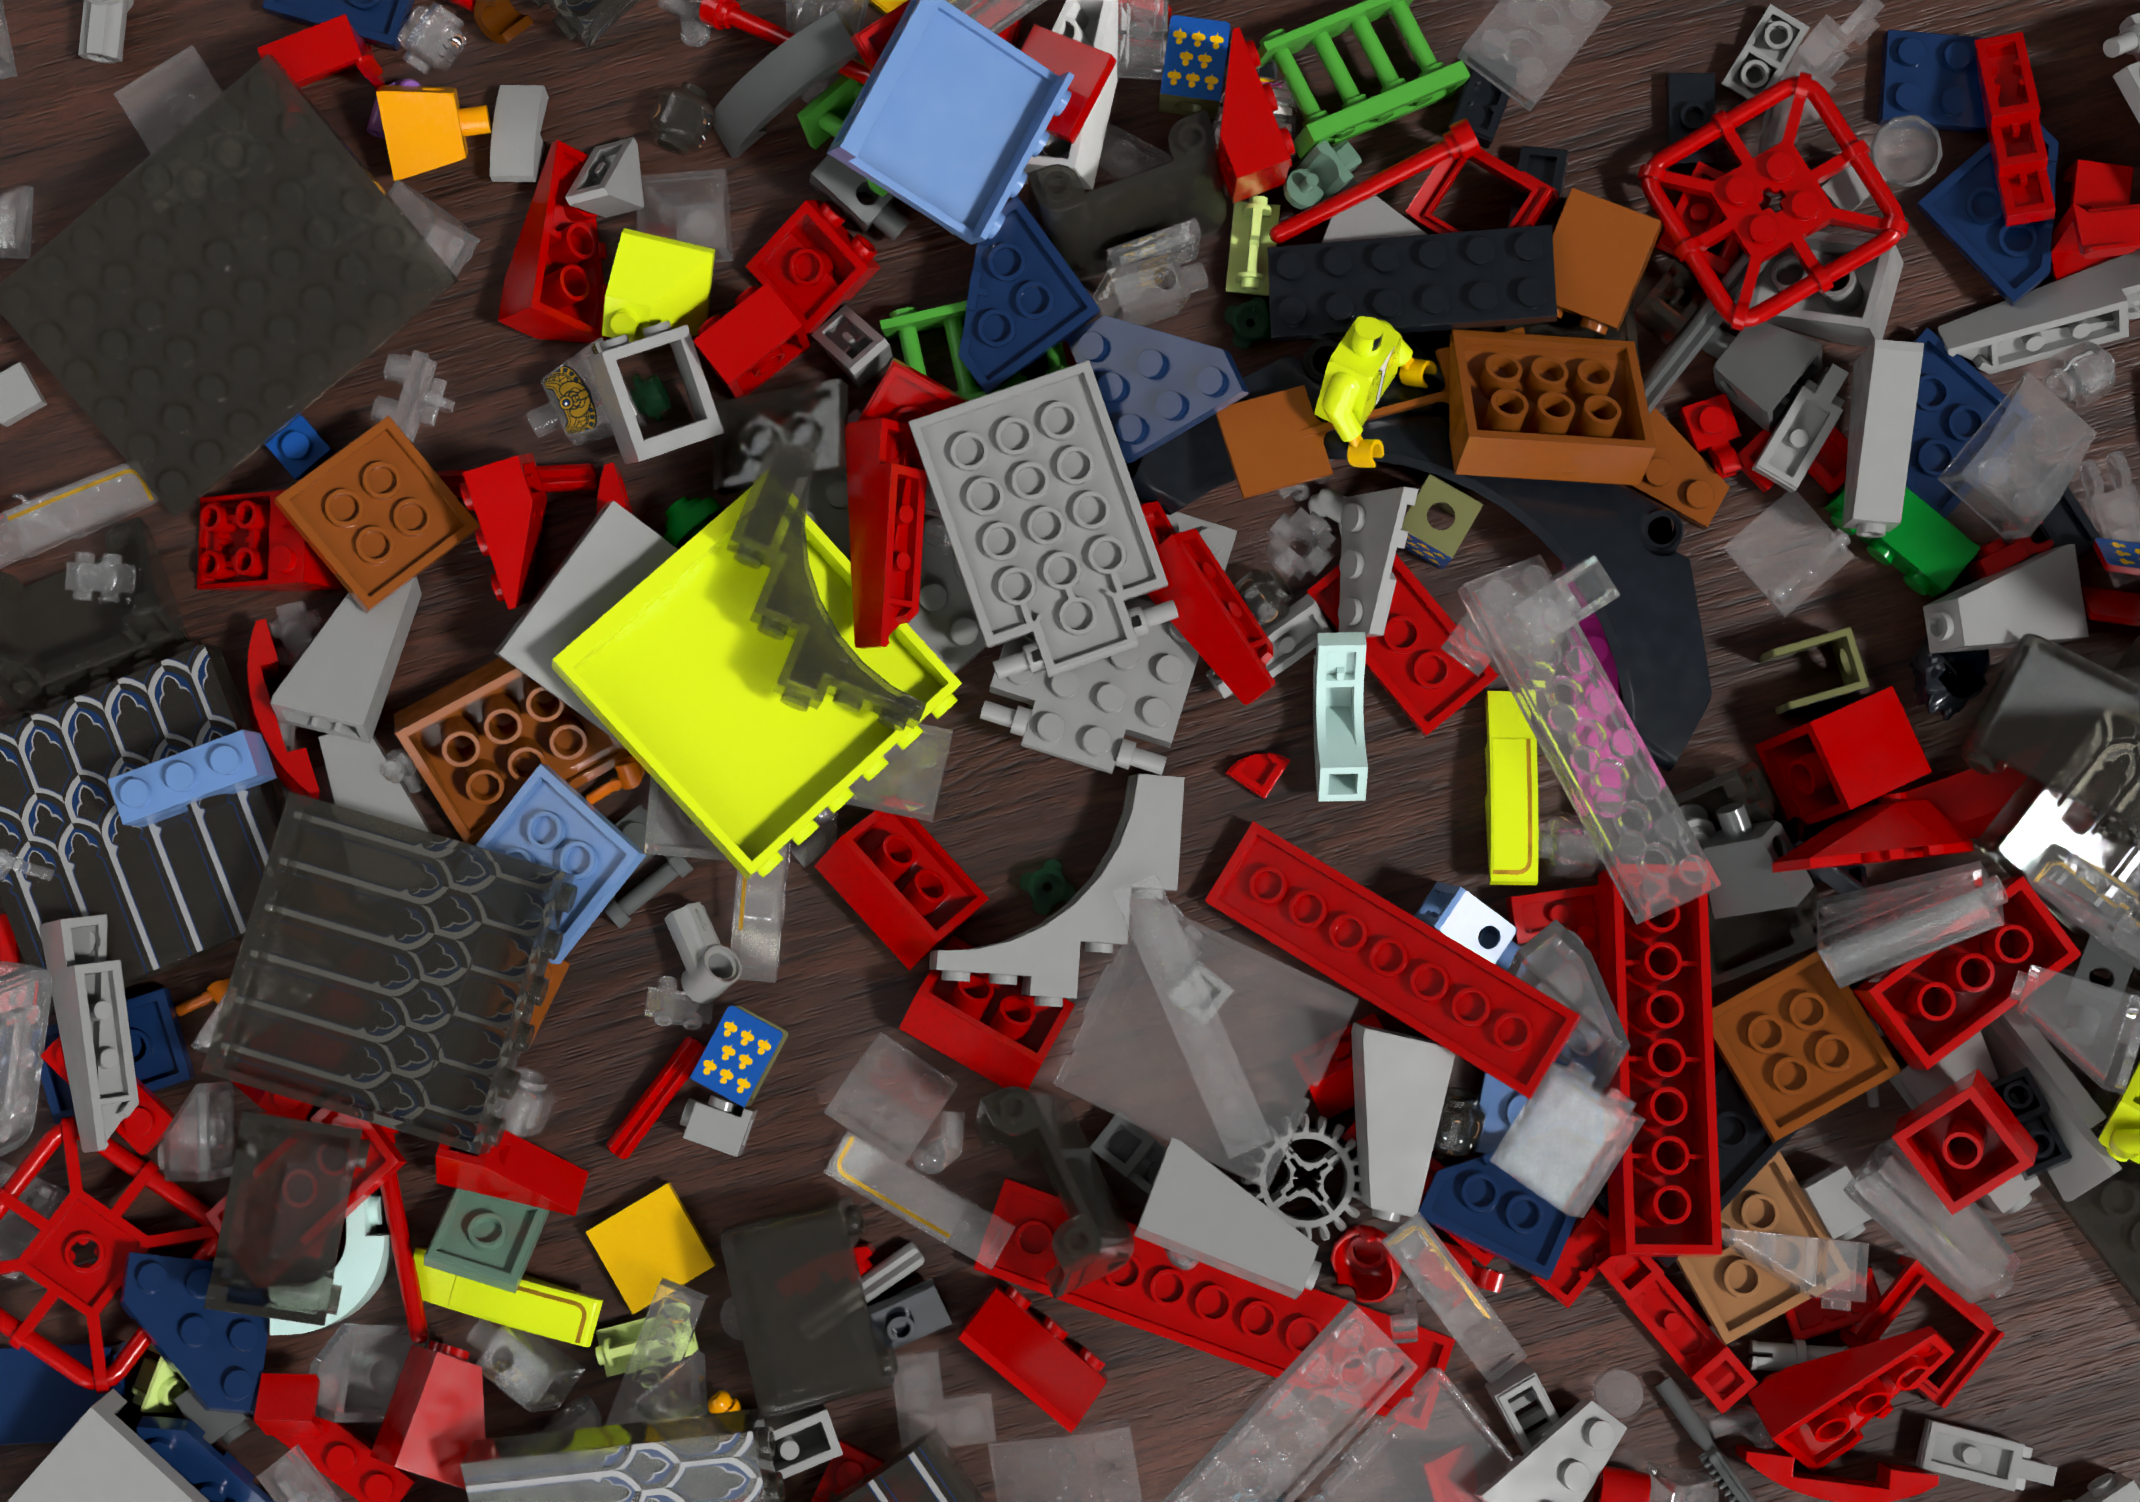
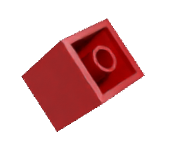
(1844, 758)
(433, 1414)

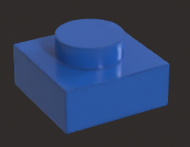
(300, 448)

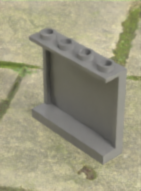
(592, 578)
(105, 1463)

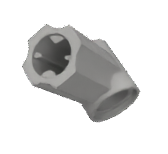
(103, 30)
(708, 964)

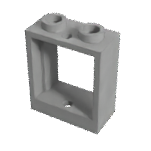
(618, 405)

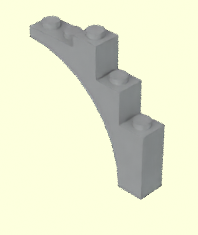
(1049, 953)

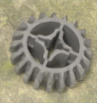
(1329, 1210)

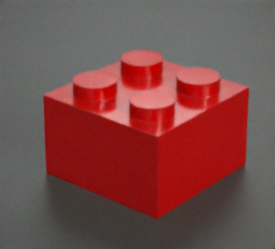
(751, 340)
(1965, 1141)

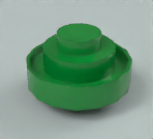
(689, 518)

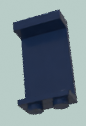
(43, 1403)

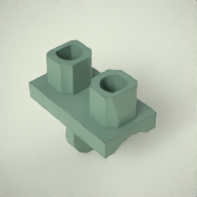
(1321, 174)

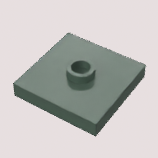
(485, 1239)

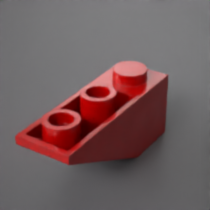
(514, 1173)

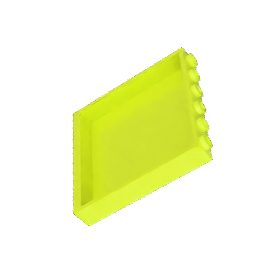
(695, 703)

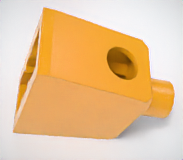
(427, 127)

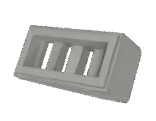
(1513, 1392)

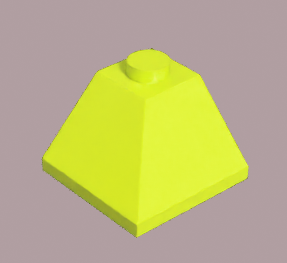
(655, 283)

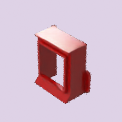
(324, 52)
(1532, 213)
(2093, 238)
(1893, 1302)

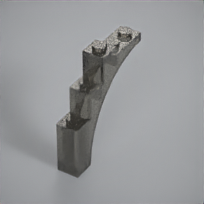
(819, 659)

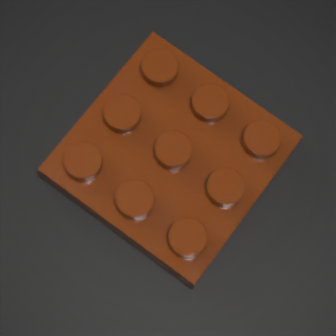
(376, 514)
(1800, 1046)

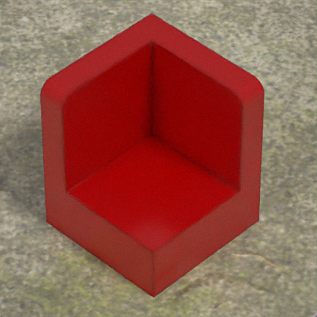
(2099, 184)
(288, 1405)

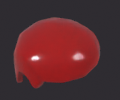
(1365, 1263)

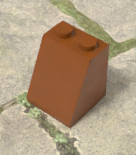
(1600, 259)

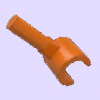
(629, 777)
(214, 993)

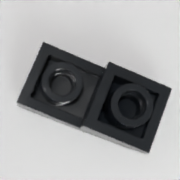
(2032, 1110)

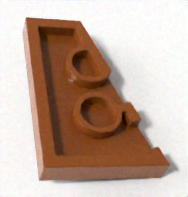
(1681, 476)

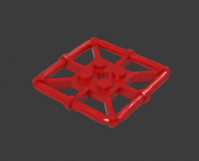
(1781, 172)
(83, 1220)

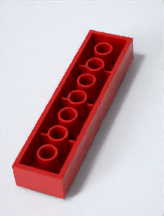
(1660, 985)

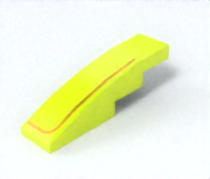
(1511, 793)
(534, 1308)

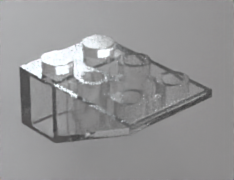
(1064, 1466)

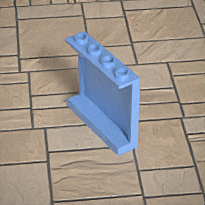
(951, 119)

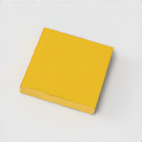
(648, 1244)

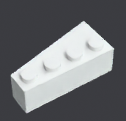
(1097, 26)

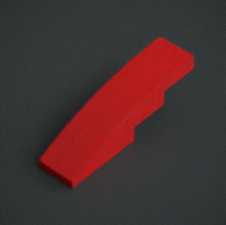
(2014, 129)

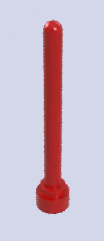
(727, 13)
(1456, 143)
(404, 1255)

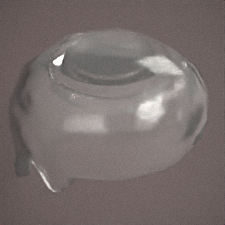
(1906, 150)

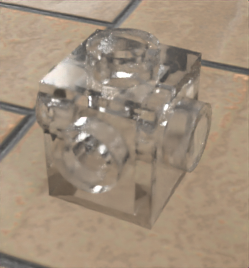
(1300, 527)

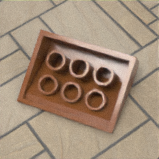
(1548, 408)
(488, 737)

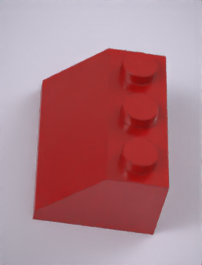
(901, 884)
(985, 1024)
(1034, 1355)

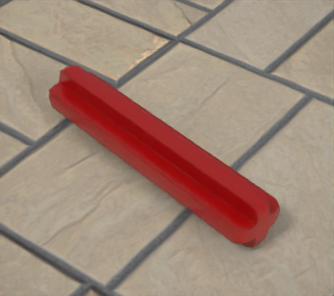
(656, 1098)

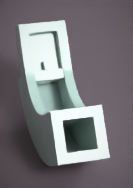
(1339, 716)
(360, 1269)

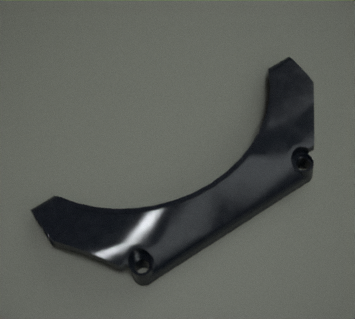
(1649, 627)

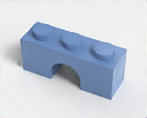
(198, 773)

